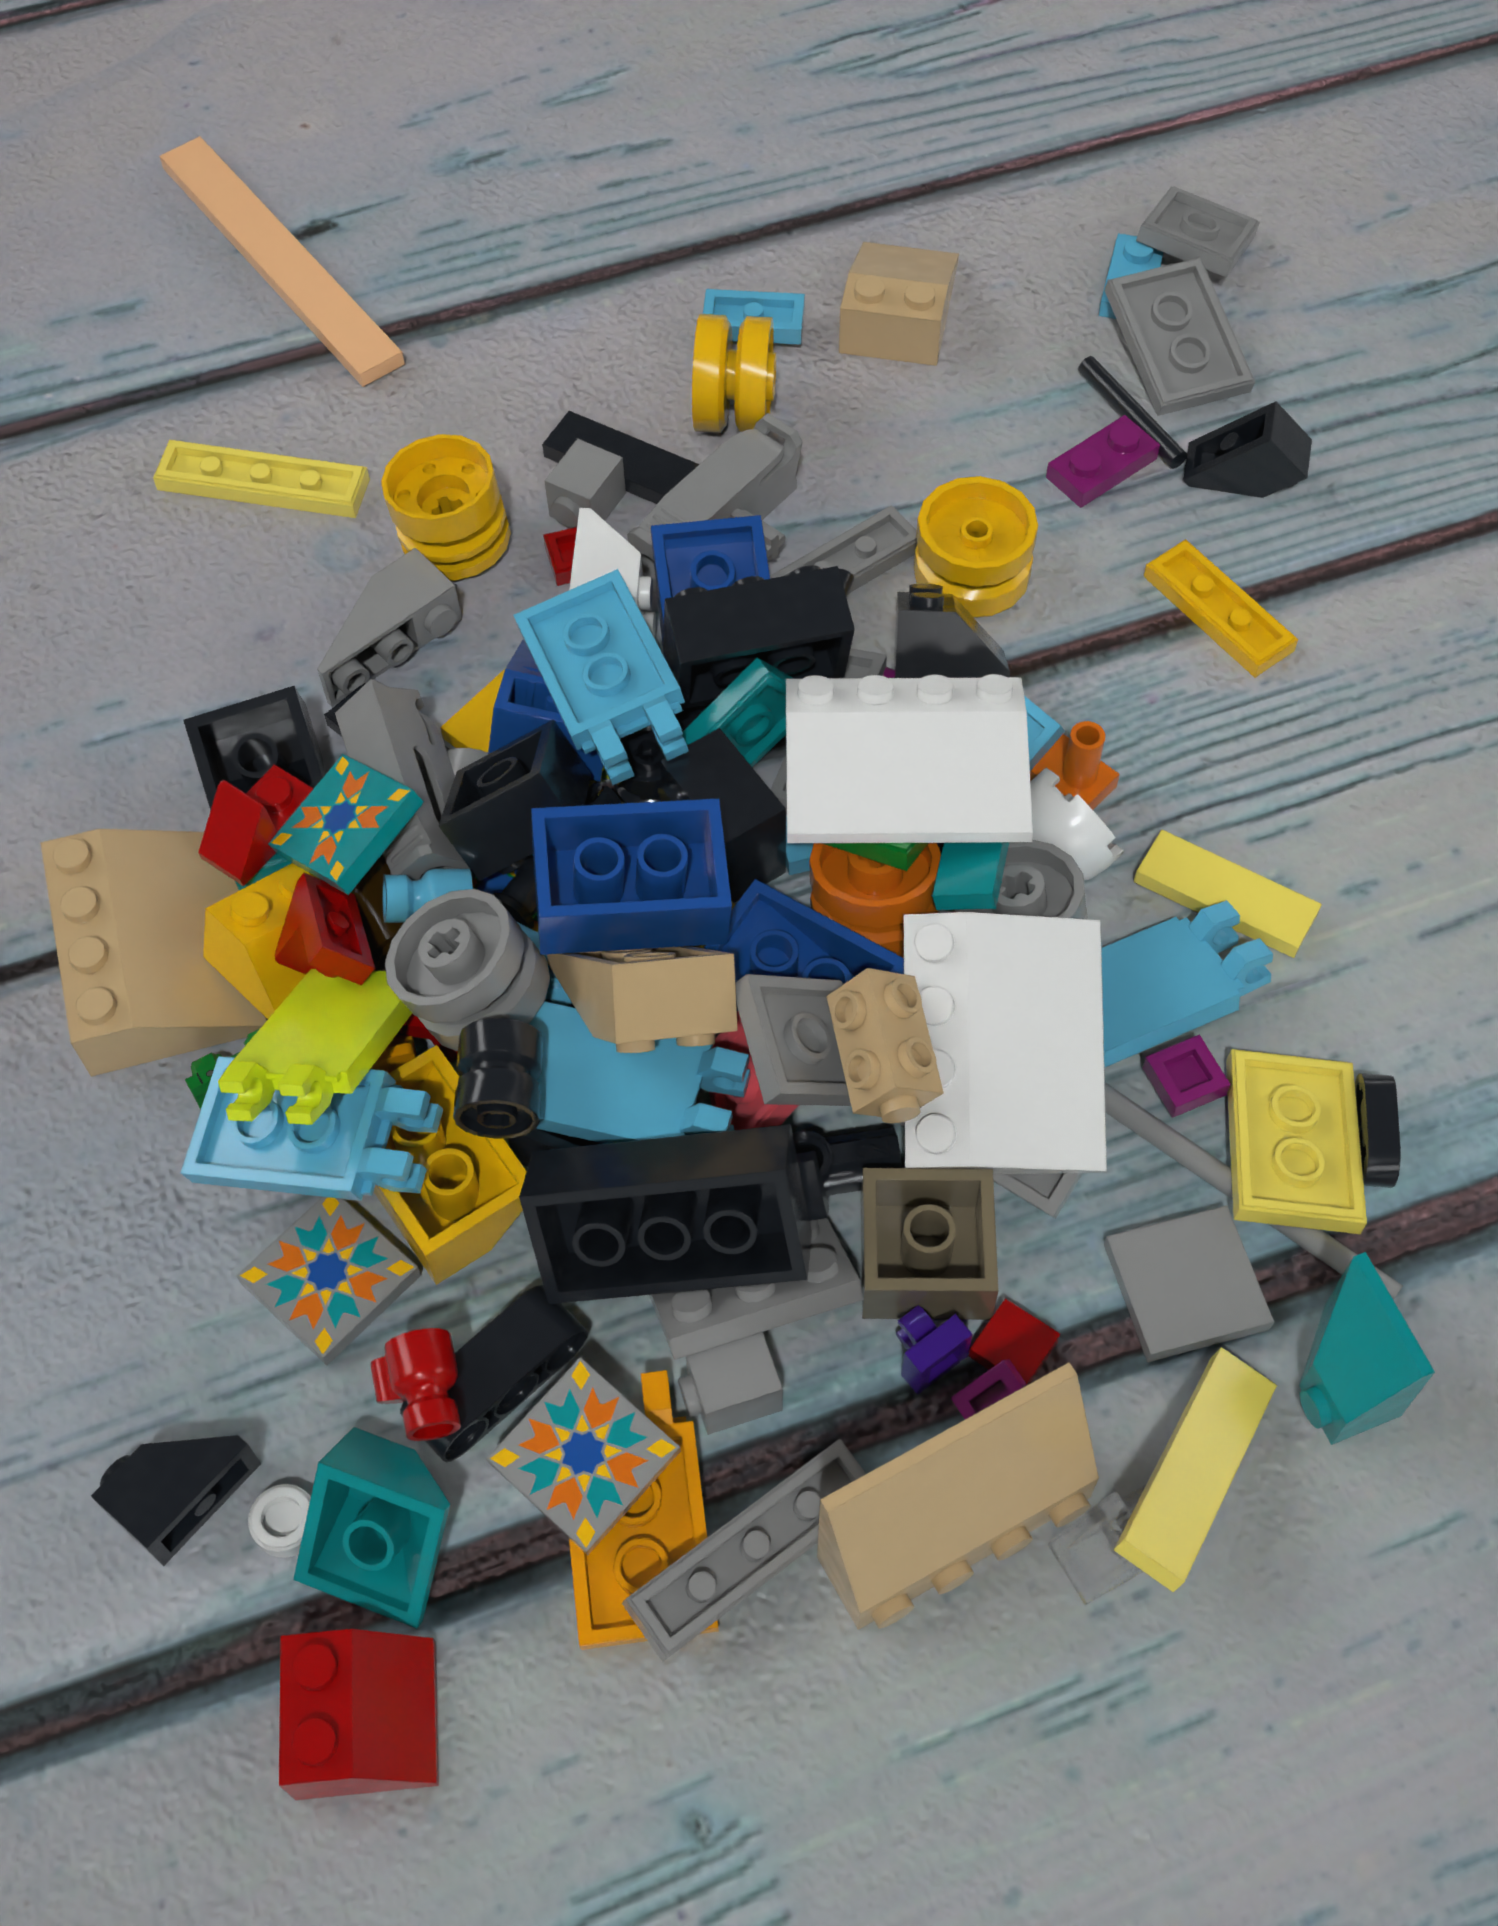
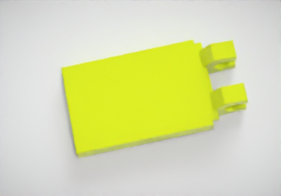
(314, 1046)

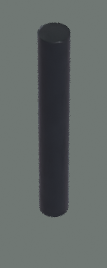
(1126, 405)

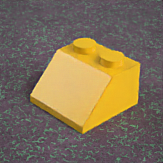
(244, 935)

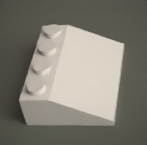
(907, 760)
(1013, 1041)

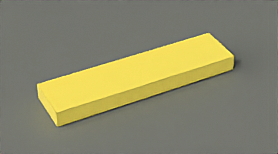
(262, 478)
(1195, 1470)

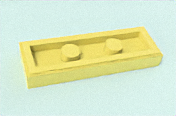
(1205, 879)

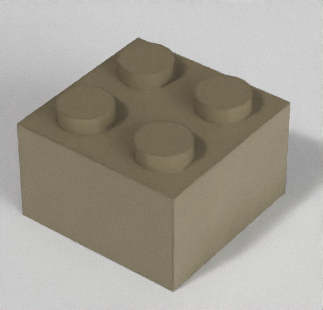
(928, 1243)

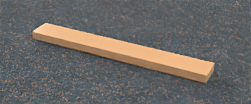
(283, 262)

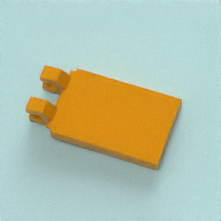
(647, 1539)

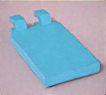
(604, 671)
(1175, 980)
(629, 1096)
(332, 1158)

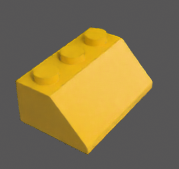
(468, 1182)

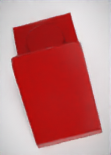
(246, 822)
(324, 933)

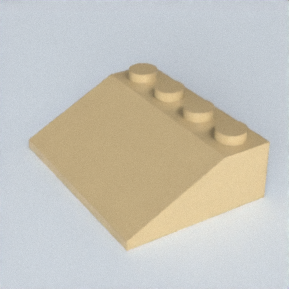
(134, 945)
(959, 1500)

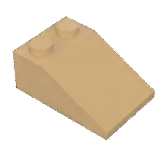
(897, 303)
(651, 994)

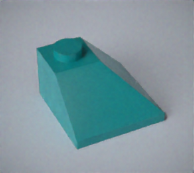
(1362, 1358)
(373, 1527)

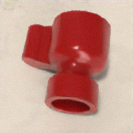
(419, 1370)

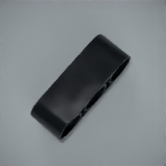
(507, 1366)

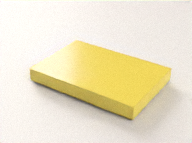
(1295, 1142)

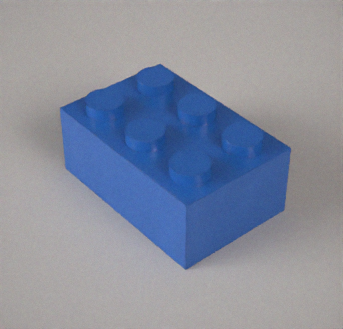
(630, 876)

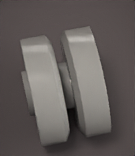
(1040, 882)
(464, 964)

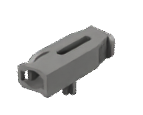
(739, 479)
(393, 737)

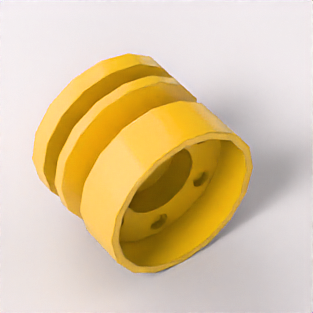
(447, 504)

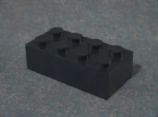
(668, 1215)

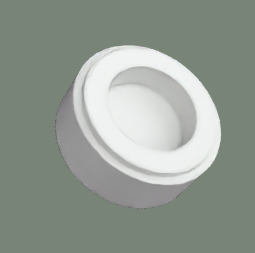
(279, 1519)

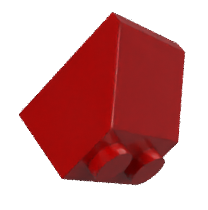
(357, 1713)

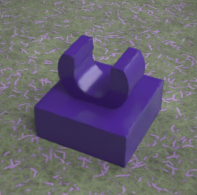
(931, 1349)

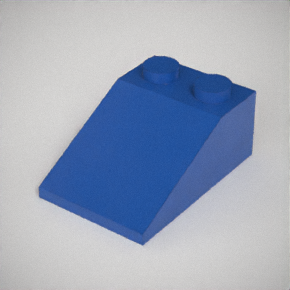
(706, 555)
(787, 939)

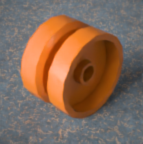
(871, 894)

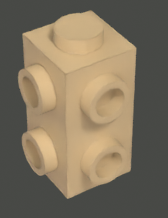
(884, 1045)

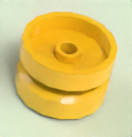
(732, 374)
(977, 543)

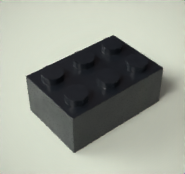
(787, 621)

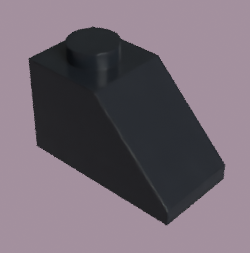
(1250, 455)
(173, 1489)

